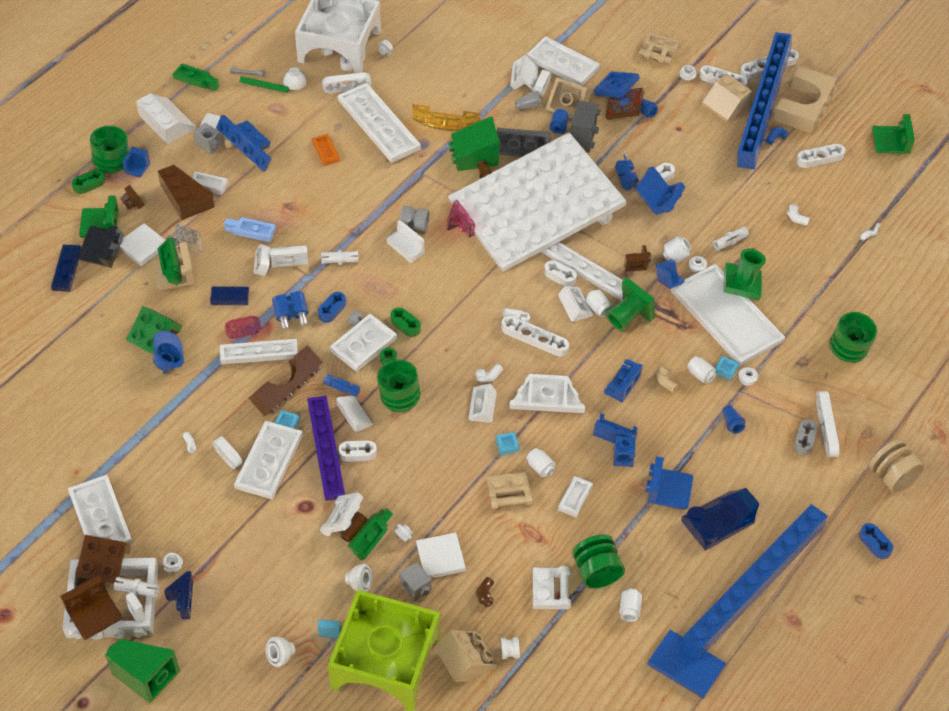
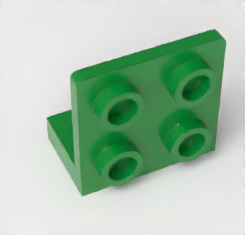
(894, 138)
(99, 217)
(147, 325)

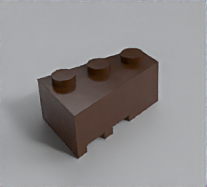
(184, 192)

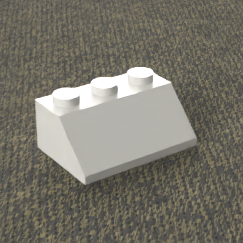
(164, 117)

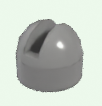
(355, 318)

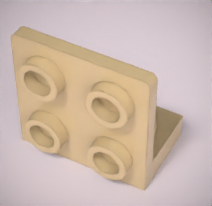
(185, 270)

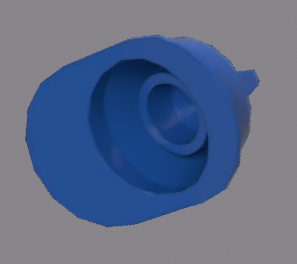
(167, 351)

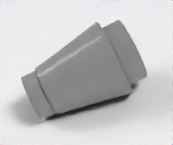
(528, 101)

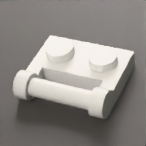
(342, 513)
(544, 588)

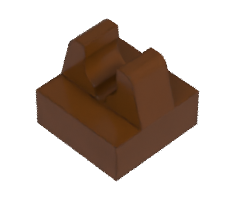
(131, 198)

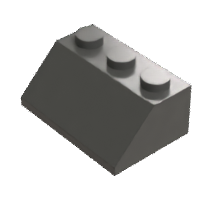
(520, 142)

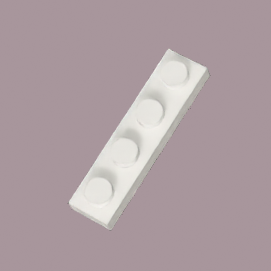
(258, 351)

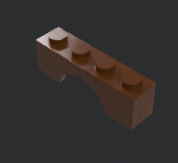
(269, 394)

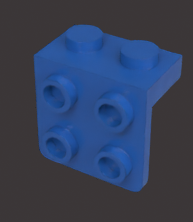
(658, 193)
(668, 486)

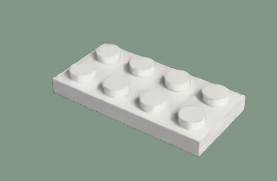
(563, 61)
(268, 460)
(99, 510)

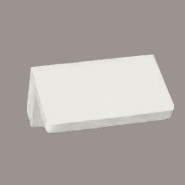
(524, 72)
(407, 242)
(289, 256)

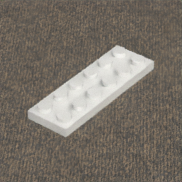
(379, 122)

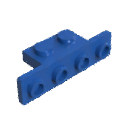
(247, 140)

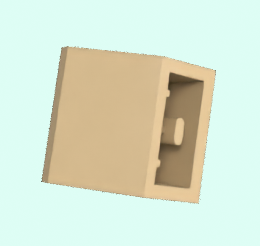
(465, 655)

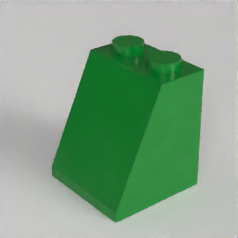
(475, 144)
(142, 667)

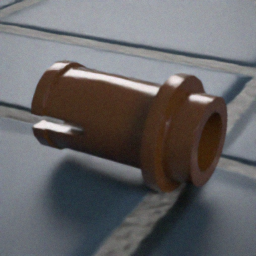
(483, 168)

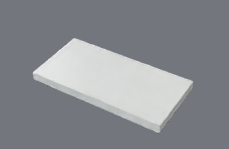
(727, 317)

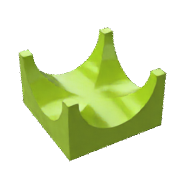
(384, 646)

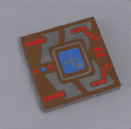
(626, 106)

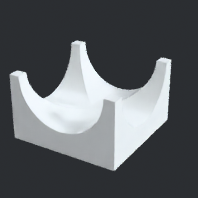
(338, 27)

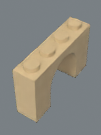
(807, 116)

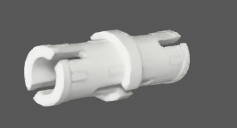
(739, 235)
(339, 257)
(136, 586)

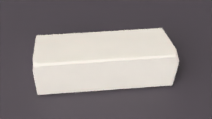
(574, 303)
(482, 403)
(353, 413)

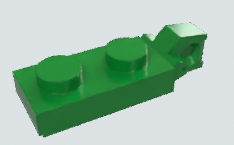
(196, 77)
(169, 261)
(370, 534)

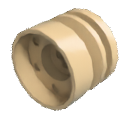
(897, 466)

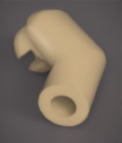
(663, 379)

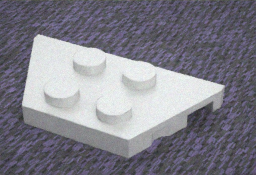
(547, 394)

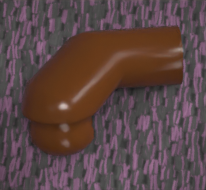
(483, 592)

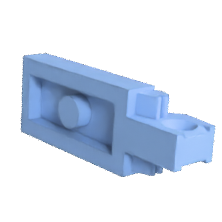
(250, 228)

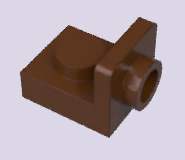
(637, 261)

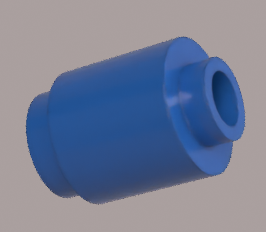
(559, 121)

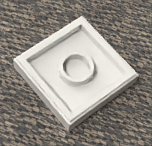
(141, 244)
(441, 555)

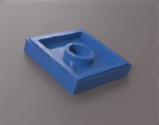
(616, 84)

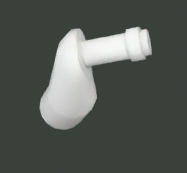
(868, 233)
(190, 442)

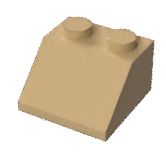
(566, 96)
(727, 98)

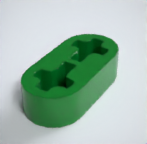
(88, 181)
(406, 321)

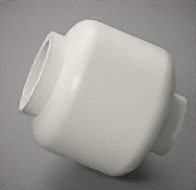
(677, 249)

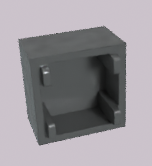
(585, 124)

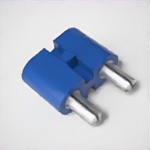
(290, 306)

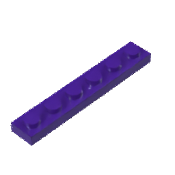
(325, 447)

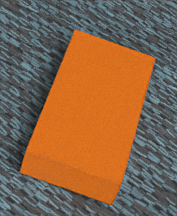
(325, 149)

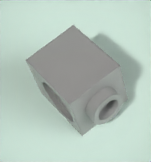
(207, 138)
(415, 581)

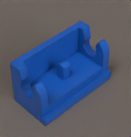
(624, 380)
(608, 430)

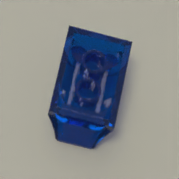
(721, 517)

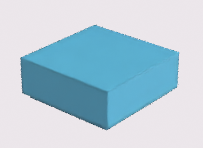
(726, 368)
(287, 419)
(507, 443)
(329, 628)

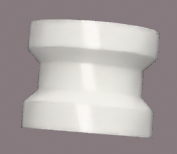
(510, 648)

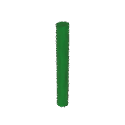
(263, 84)

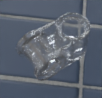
(188, 235)

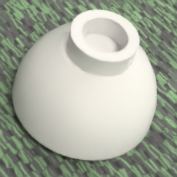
(295, 79)
(360, 578)
(279, 651)

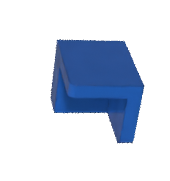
(136, 162)
(668, 274)

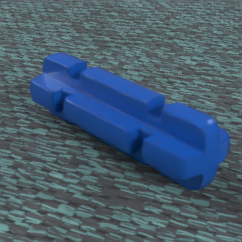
(342, 385)

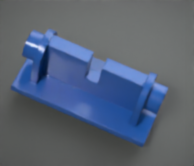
(625, 168)

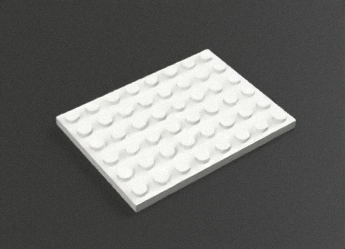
(538, 201)

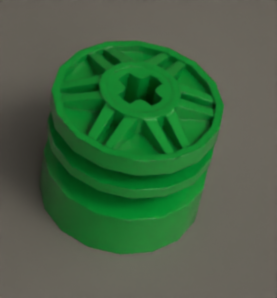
(108, 148)
(853, 337)
(399, 385)
(598, 561)

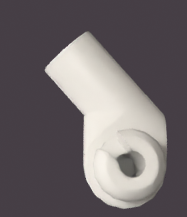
(795, 216)
(516, 313)
(483, 376)

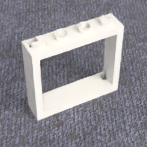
(121, 629)

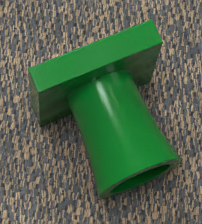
(746, 277)
(634, 302)

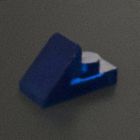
(182, 592)

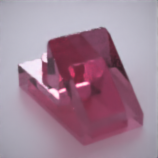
(459, 217)

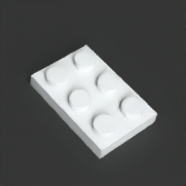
(363, 342)

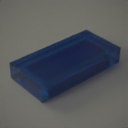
(229, 295)

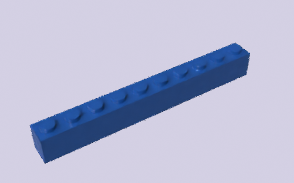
(764, 101)
(753, 582)

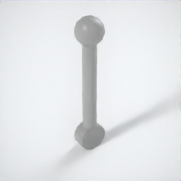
(234, 70)

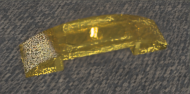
(443, 121)

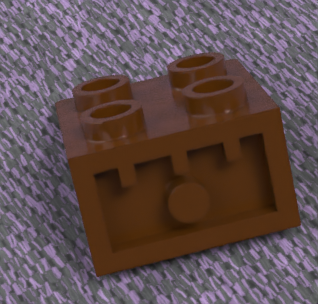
(101, 558)
(91, 607)

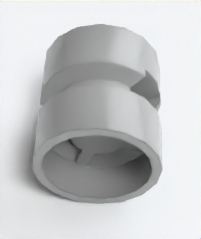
(414, 218)

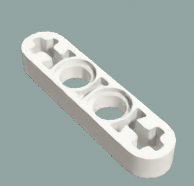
(752, 69)
(536, 333)
(827, 424)

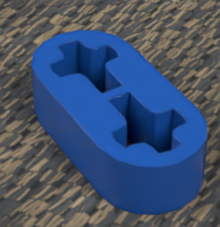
(330, 305)
(876, 541)

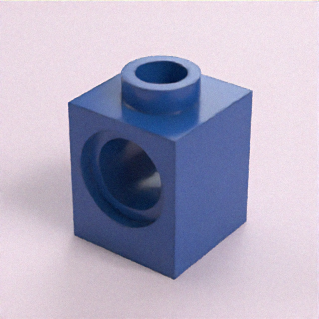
(624, 451)

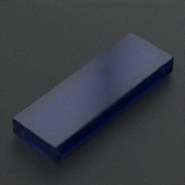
(66, 268)

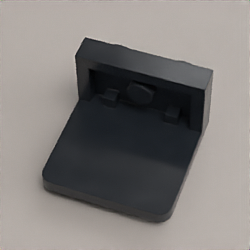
(101, 246)

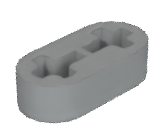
(809, 439)

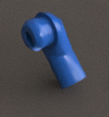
(775, 133)

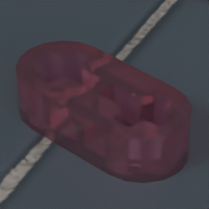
(242, 327)

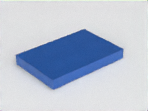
(683, 668)

